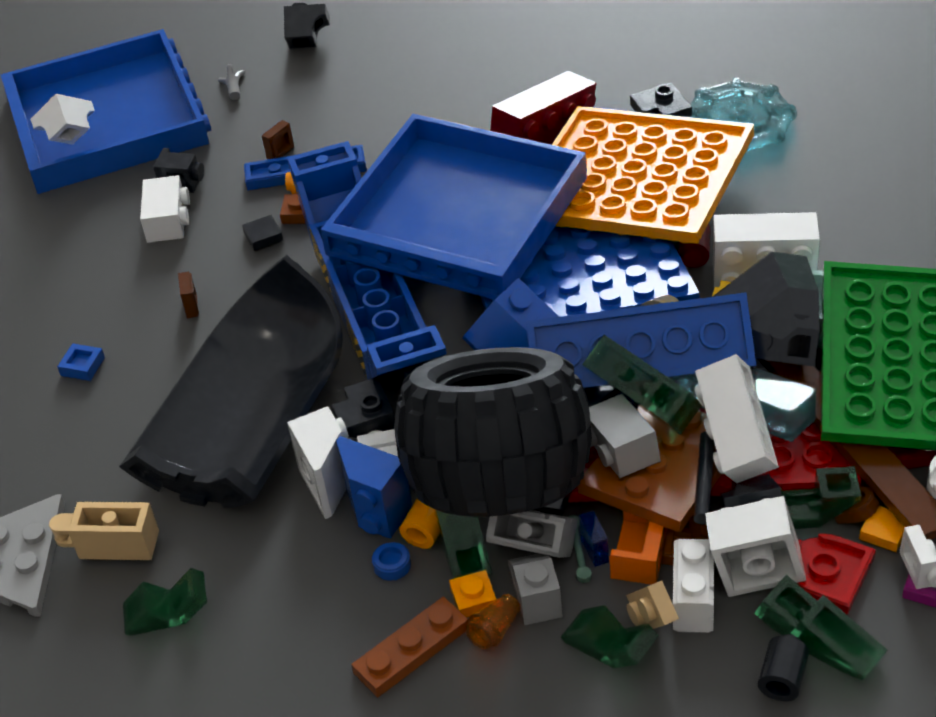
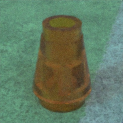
(491, 622)

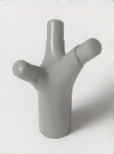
(232, 82)

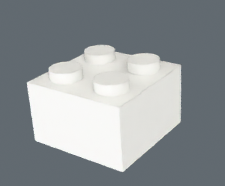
(754, 546)

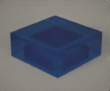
(594, 538)

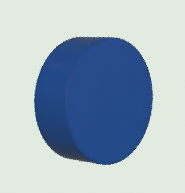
(391, 561)

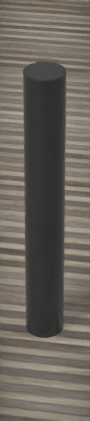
(704, 478)

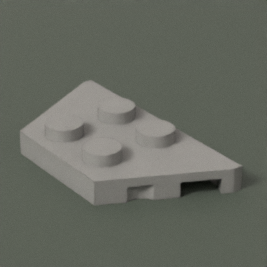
(28, 554)

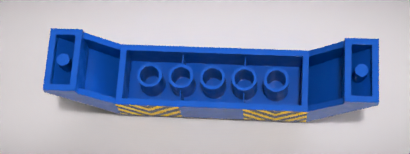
(371, 301)

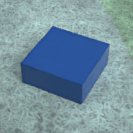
(81, 362)

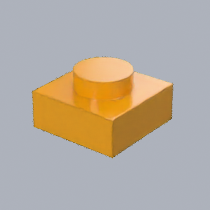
(472, 592)

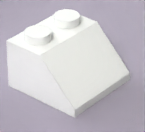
(318, 456)

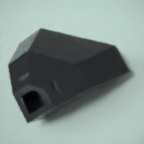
(781, 307)

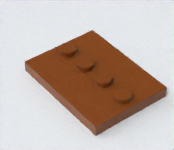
(662, 490)

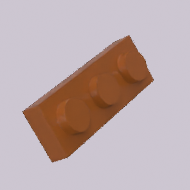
(410, 646)

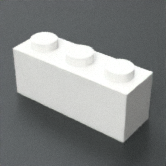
(735, 419)

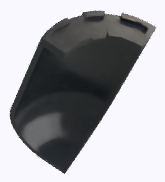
(233, 402)

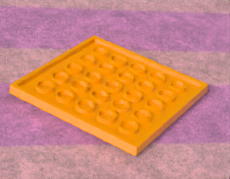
(651, 171)

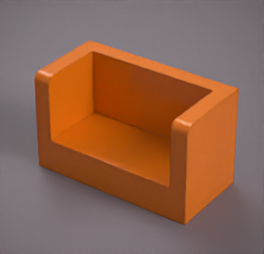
(638, 551)

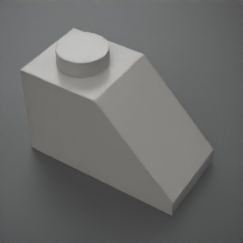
(536, 588)

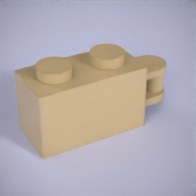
(108, 530)

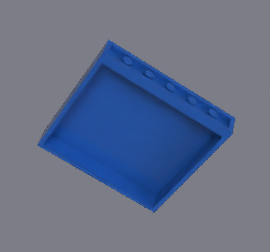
(138, 101)
(455, 205)

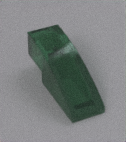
(821, 627)

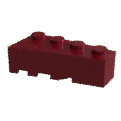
(543, 109)

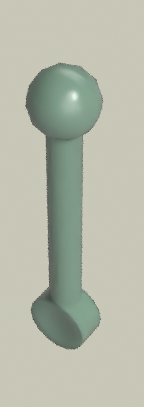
(583, 573)

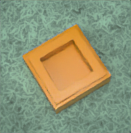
(882, 530)

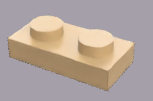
(651, 606)

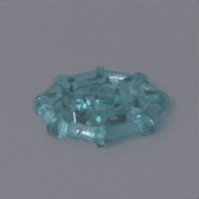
(730, 98)

